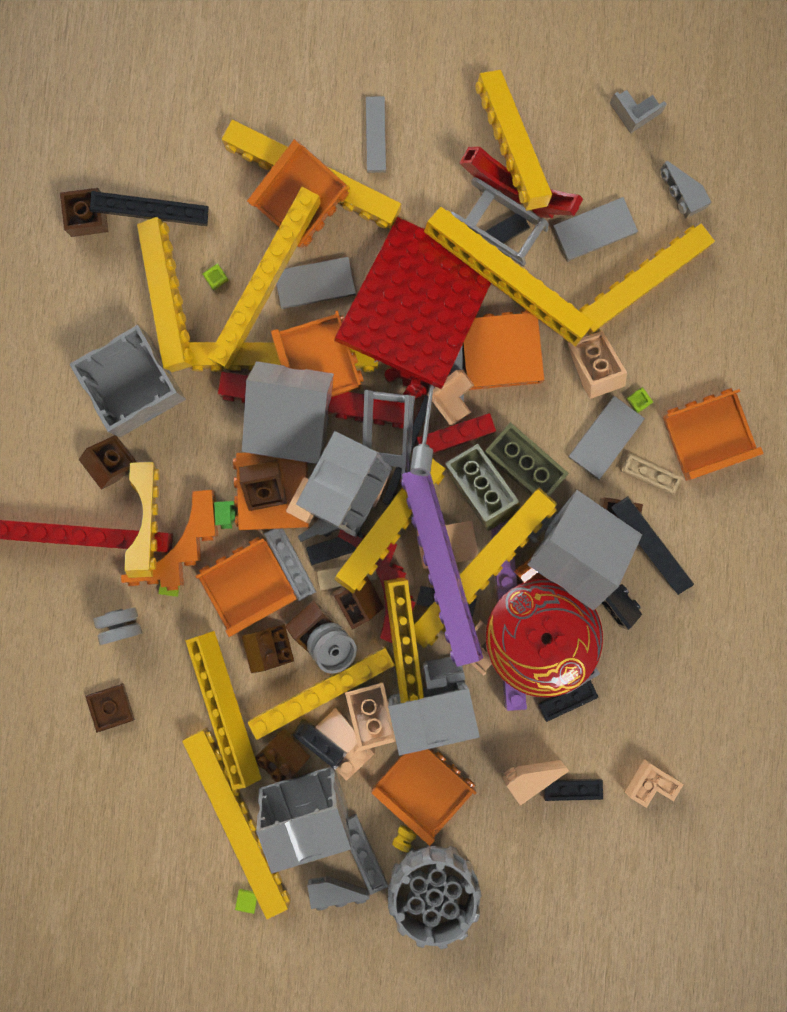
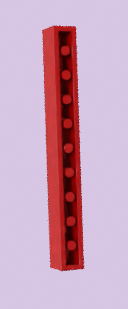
(344, 405)
(77, 535)

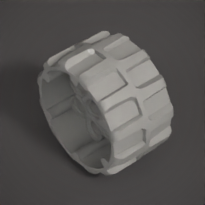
(460, 918)

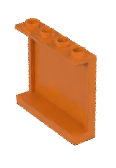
(281, 185)
(314, 348)
(504, 351)
(710, 434)
(275, 516)
(246, 586)
(423, 792)

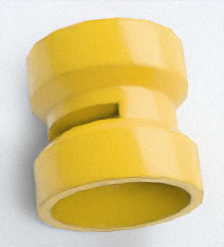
(404, 838)

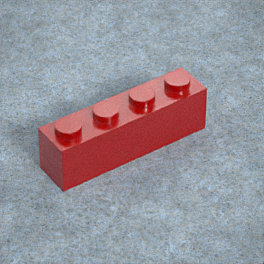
(459, 433)

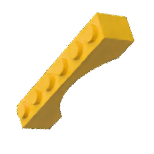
(140, 555)

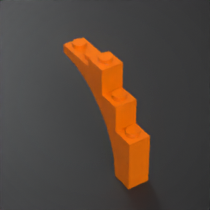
(187, 550)

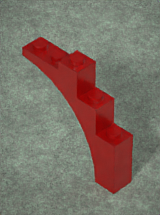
(496, 175)
(384, 572)

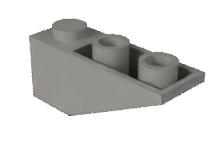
(687, 191)
(331, 891)

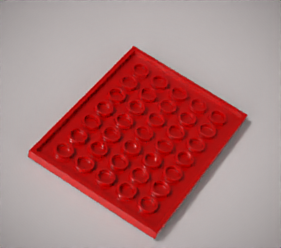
(414, 306)

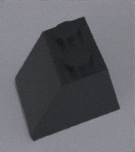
(622, 608)

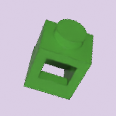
(224, 514)

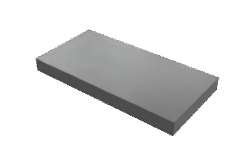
(595, 229)
(315, 283)
(606, 437)

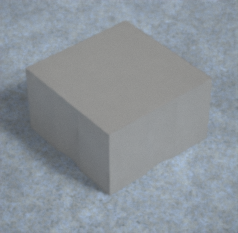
(127, 382)
(286, 412)
(344, 484)
(585, 550)
(435, 720)
(303, 820)

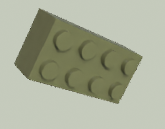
(525, 461)
(483, 487)

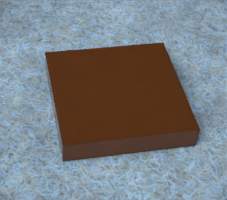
(110, 707)

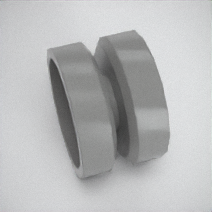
(117, 625)
(331, 648)

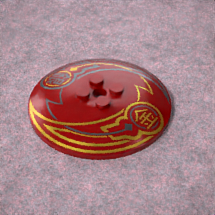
(516, 643)

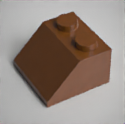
(107, 461)
(262, 485)
(305, 623)

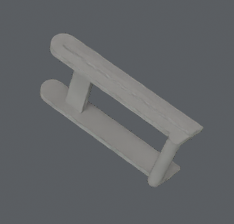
(488, 195)
(404, 460)

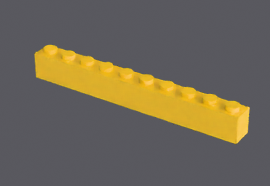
(266, 152)
(508, 276)
(265, 278)
(256, 351)
(490, 559)
(236, 823)

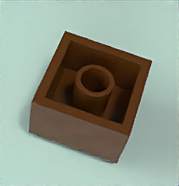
(77, 214)

